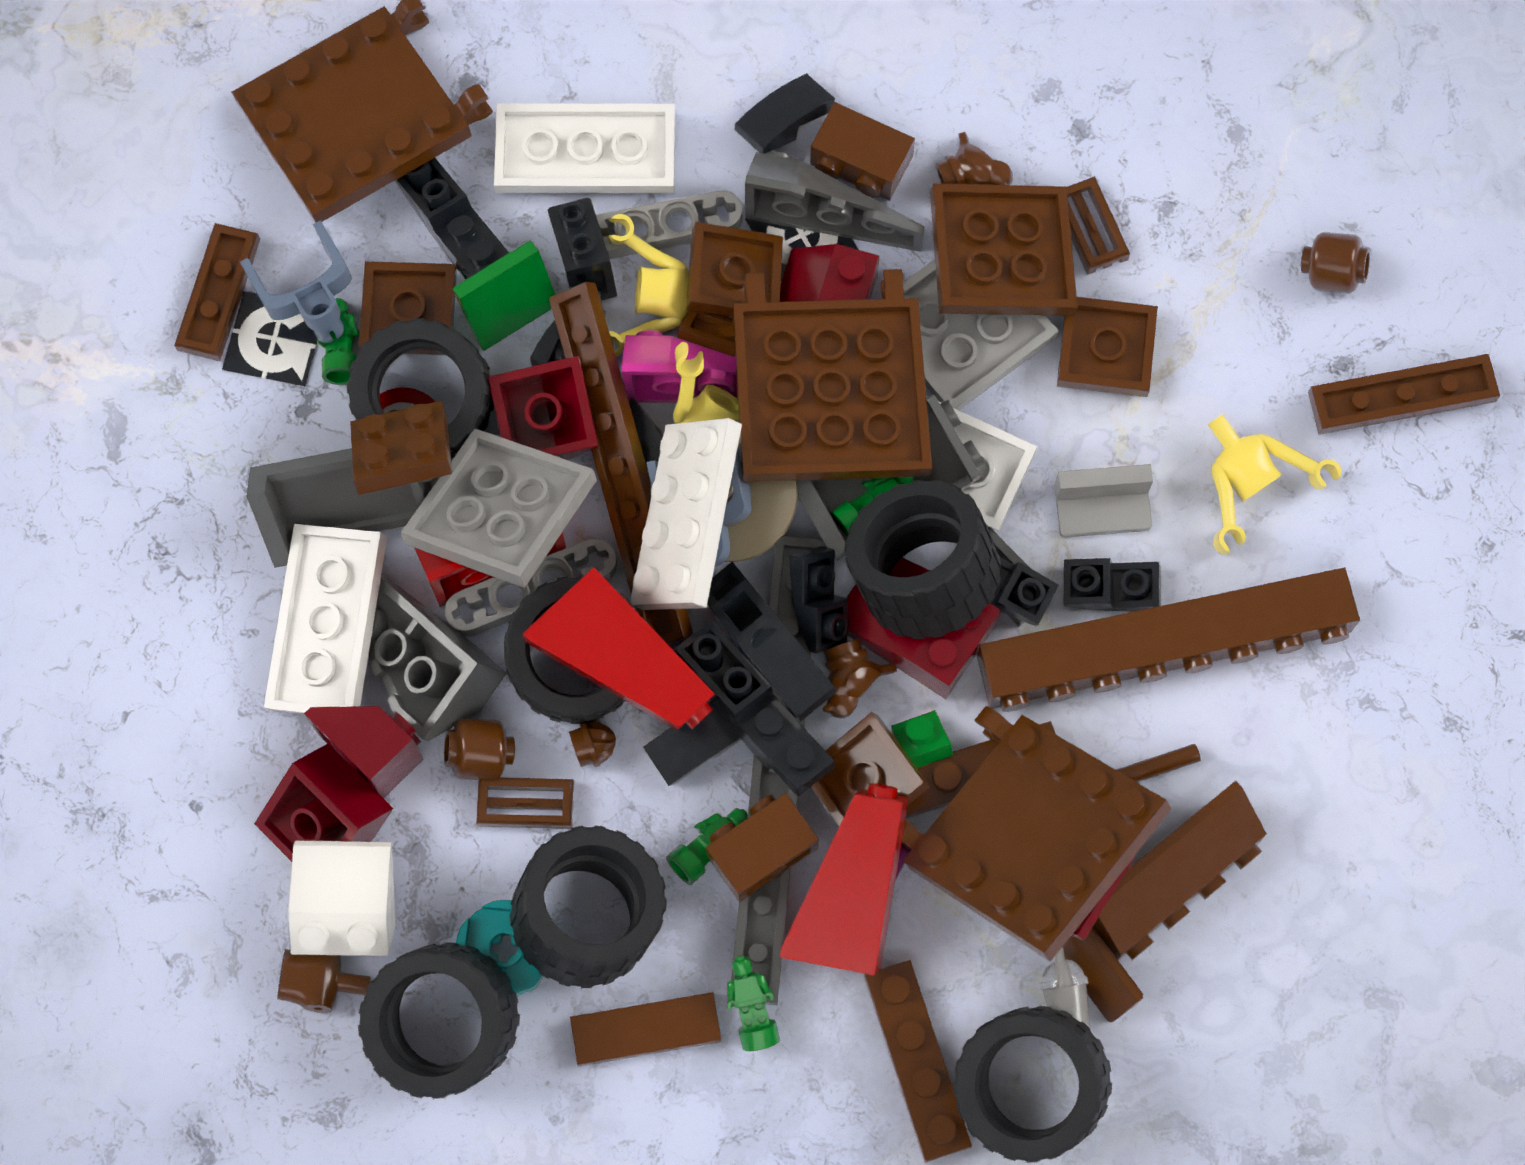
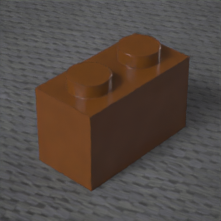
(861, 151)
(761, 845)

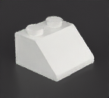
(341, 898)

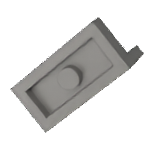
(1104, 500)

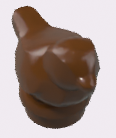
(973, 167)
(850, 676)

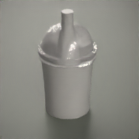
(1066, 987)

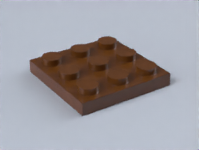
(1003, 250)

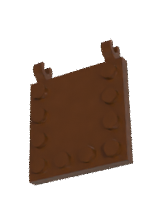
(357, 111)
(831, 386)
(1035, 834)

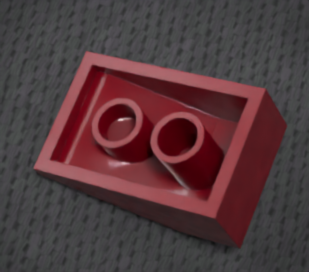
(930, 661)

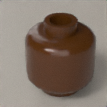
(1336, 262)
(478, 749)

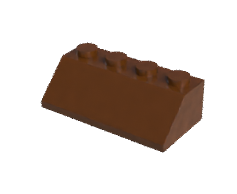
(1178, 870)

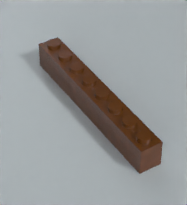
(1167, 639)

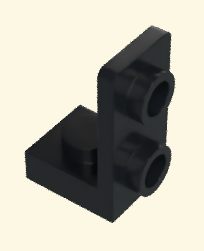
(582, 246)

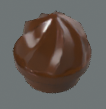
(593, 743)

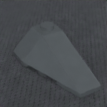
(804, 198)
(427, 665)

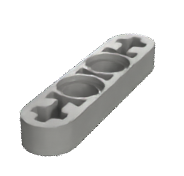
(655, 217)
(559, 560)

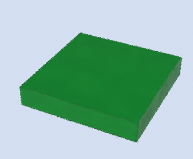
(505, 295)

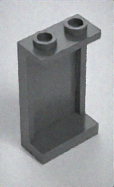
(951, 463)
(323, 493)

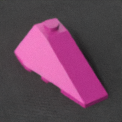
(651, 370)

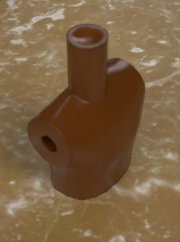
(316, 980)

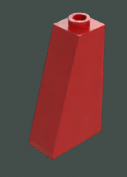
(617, 649)
(852, 893)

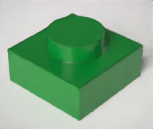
(923, 739)

